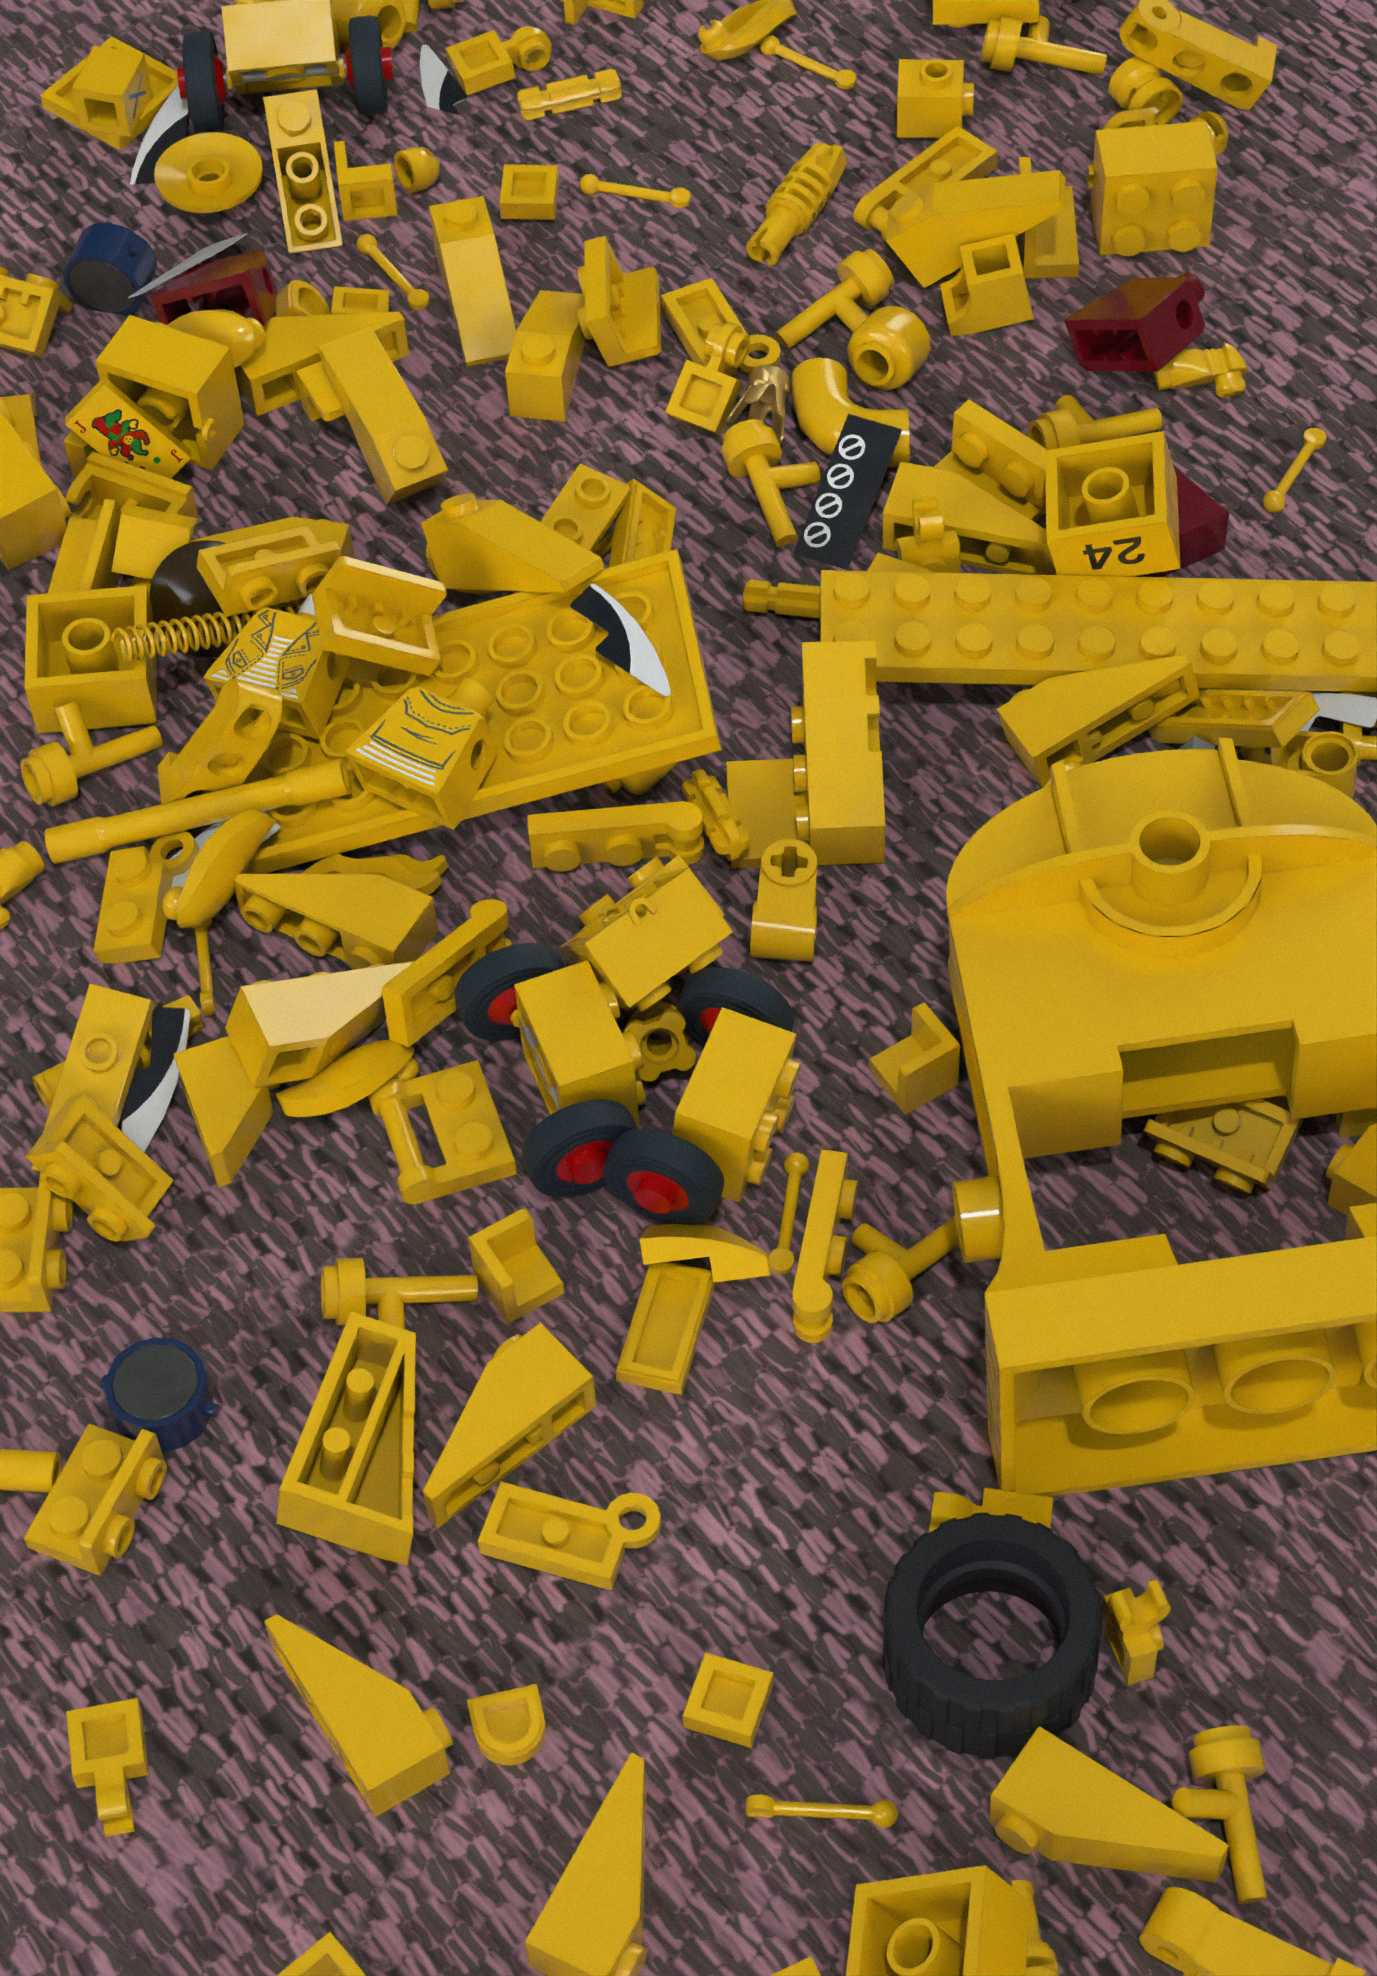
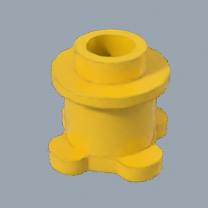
(665, 1053)

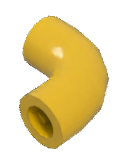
(823, 405)

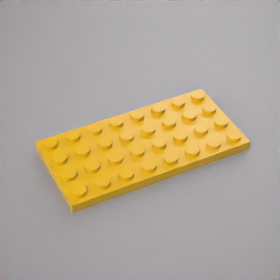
(555, 715)

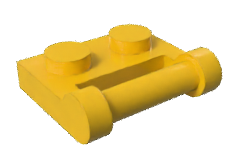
(463, 1126)

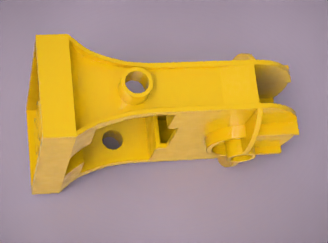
(1143, 952)

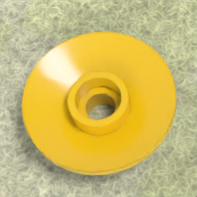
(208, 172)

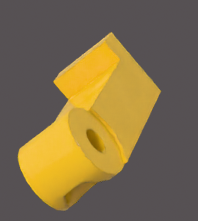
(1199, 52)
(225, 743)
(1209, 1942)

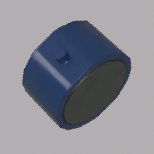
(109, 267)
(160, 1389)

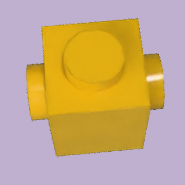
(931, 97)

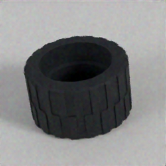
(1006, 1558)

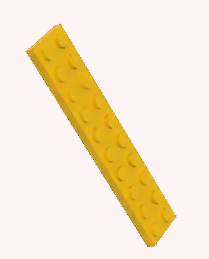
(1058, 625)

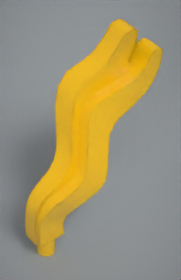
(402, 868)

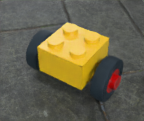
(279, 50)
(573, 1054)
(727, 1109)

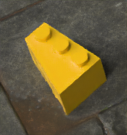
(30, 503)
(841, 753)
(356, 1449)

